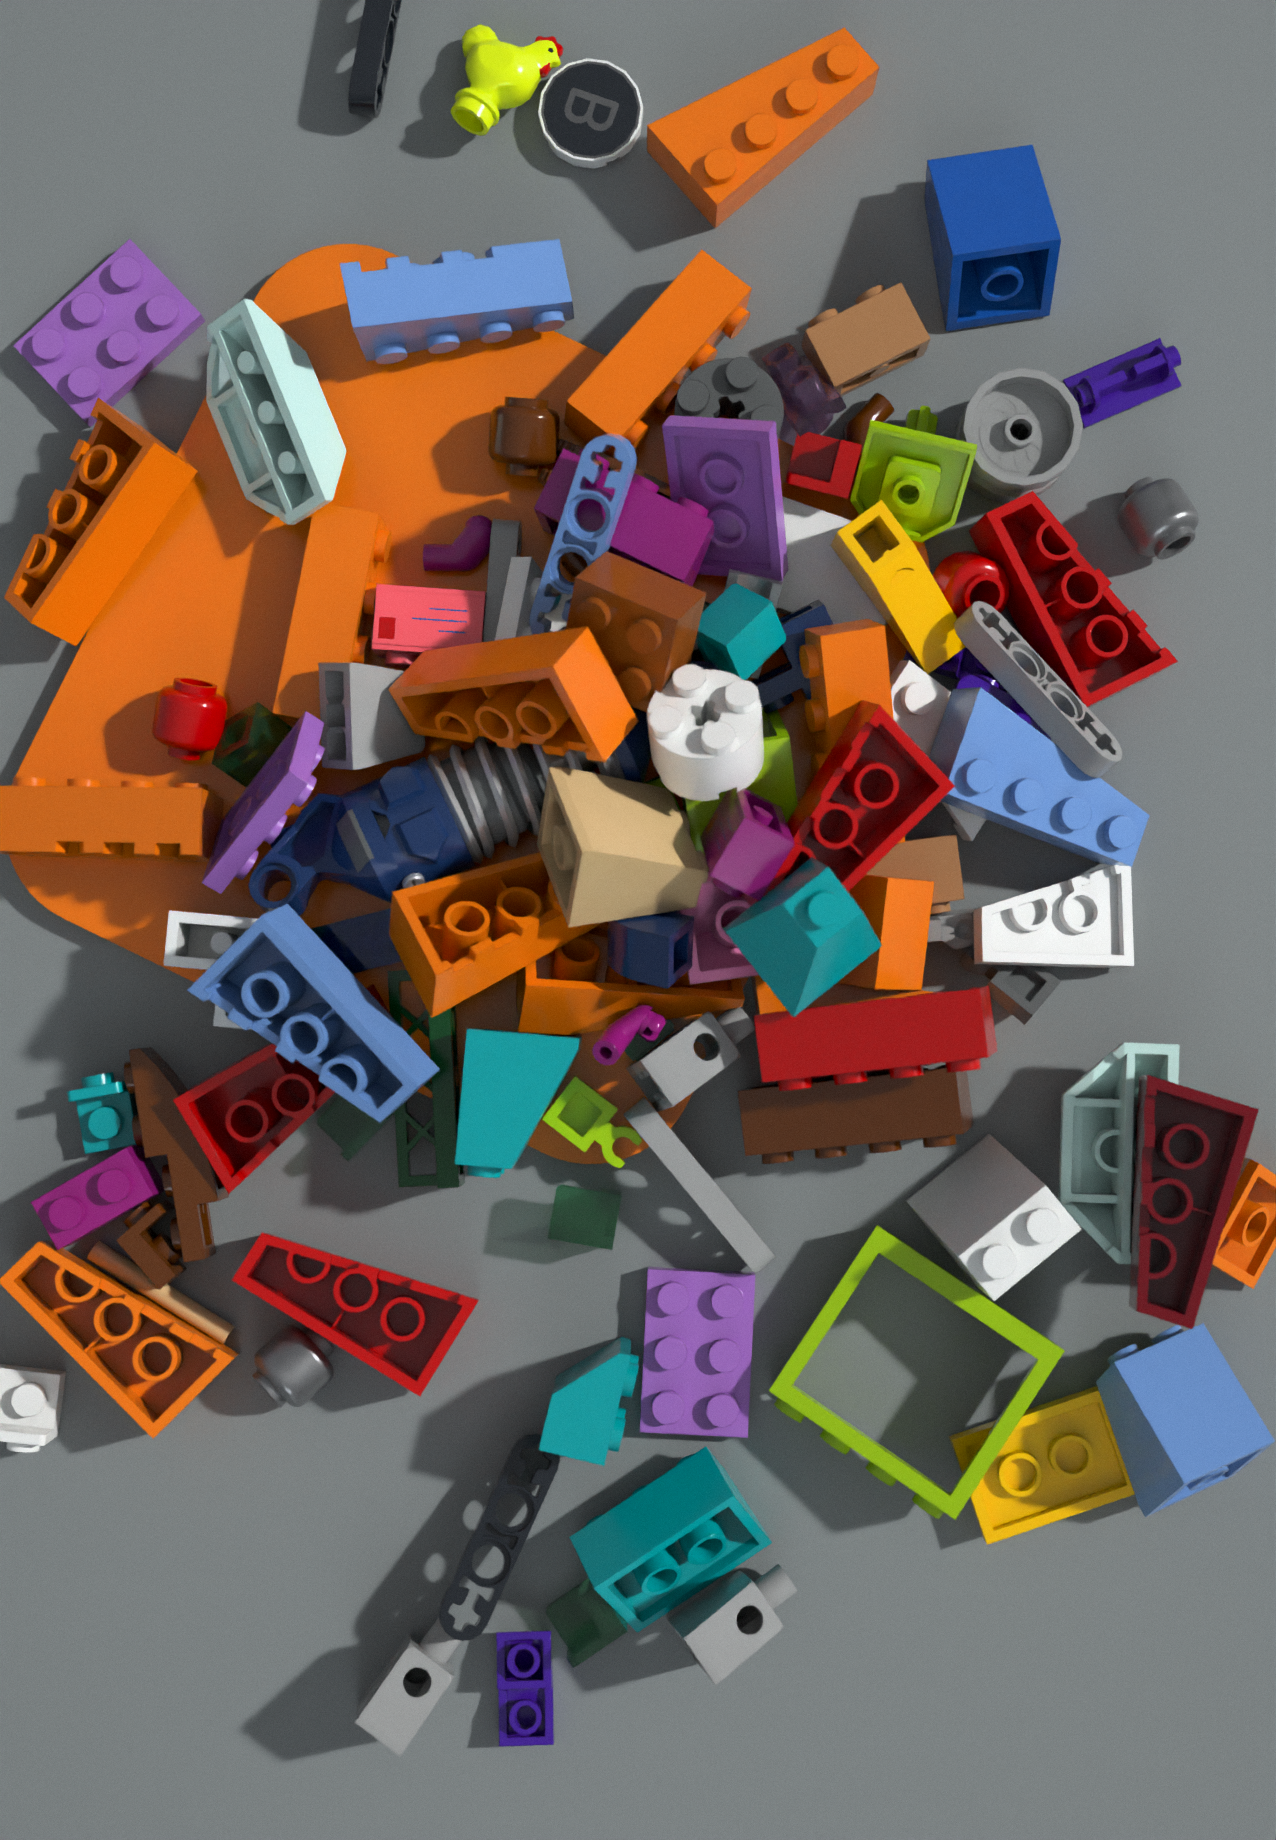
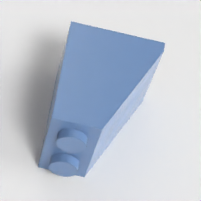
(1179, 1417)

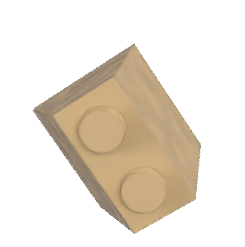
(616, 848)

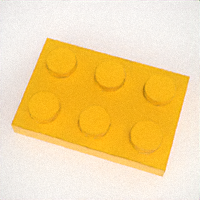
(1049, 1468)

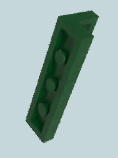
(445, 1095)

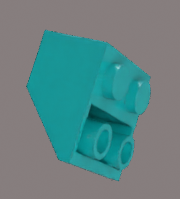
(585, 1401)

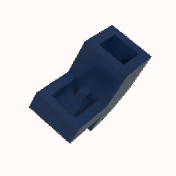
(778, 684)
(651, 947)

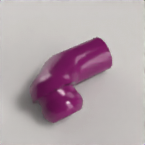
(466, 550)

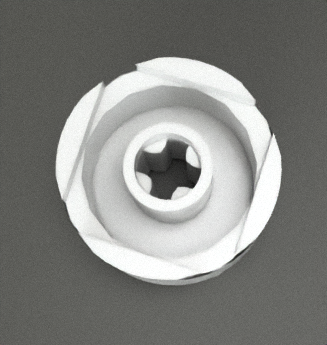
(706, 733)

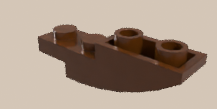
(164, 1131)

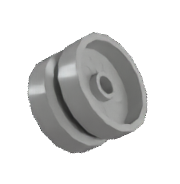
(1045, 428)

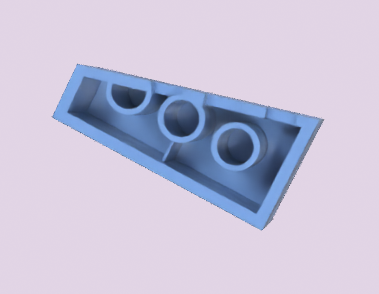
(457, 299)
(1029, 784)
(316, 1013)

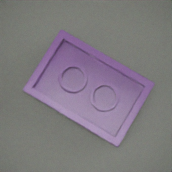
(109, 331)
(735, 476)
(262, 805)
(697, 1352)

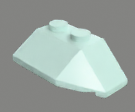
(271, 415)
(1100, 1142)

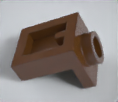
(148, 1250)

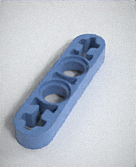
(572, 535)

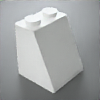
(993, 1216)

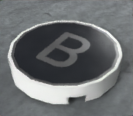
(590, 113)

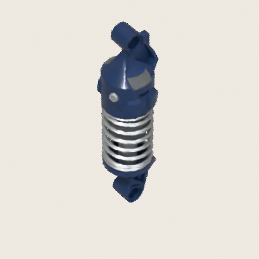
(428, 818)

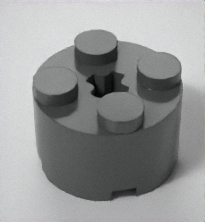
(731, 389)

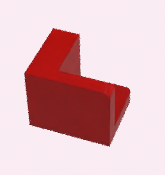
(823, 464)

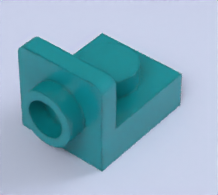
(104, 1112)

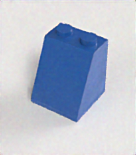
(991, 237)

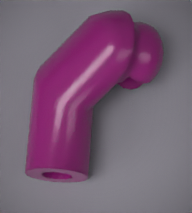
(621, 1032)

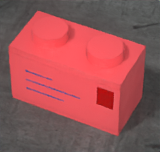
(423, 620)

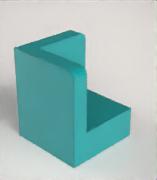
(739, 631)

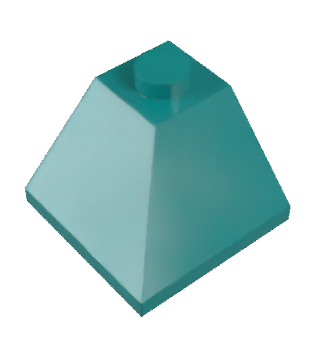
(804, 935)

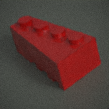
(1066, 604)
(862, 799)
(876, 1036)
(252, 1109)
(368, 1311)

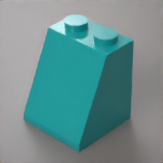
(506, 1093)

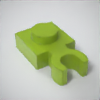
(585, 1116)

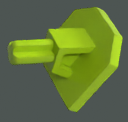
(914, 474)

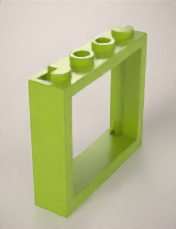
(882, 1462)

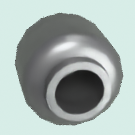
(1158, 517)
(293, 1366)

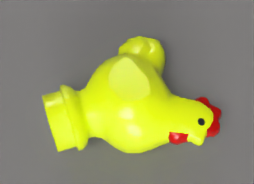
(499, 76)

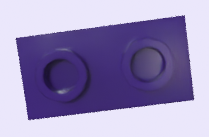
(1125, 381)

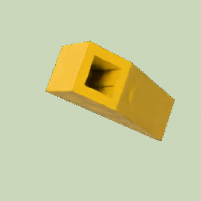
(899, 585)

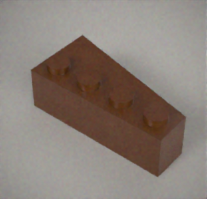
(855, 1114)

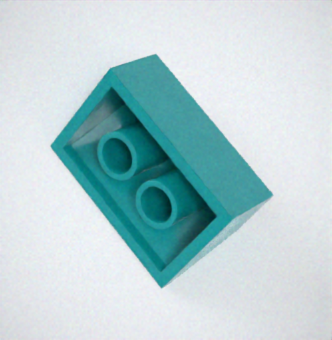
(669, 1540)

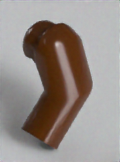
(876, 409)

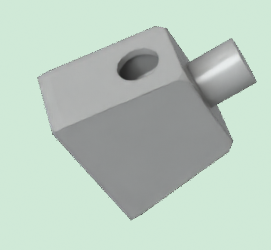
(362, 717)
(674, 1069)
(711, 1623)
(397, 1706)

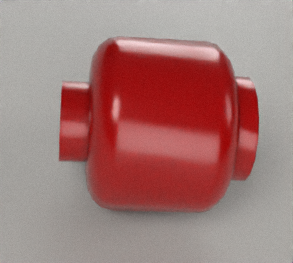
(972, 578)
(189, 718)

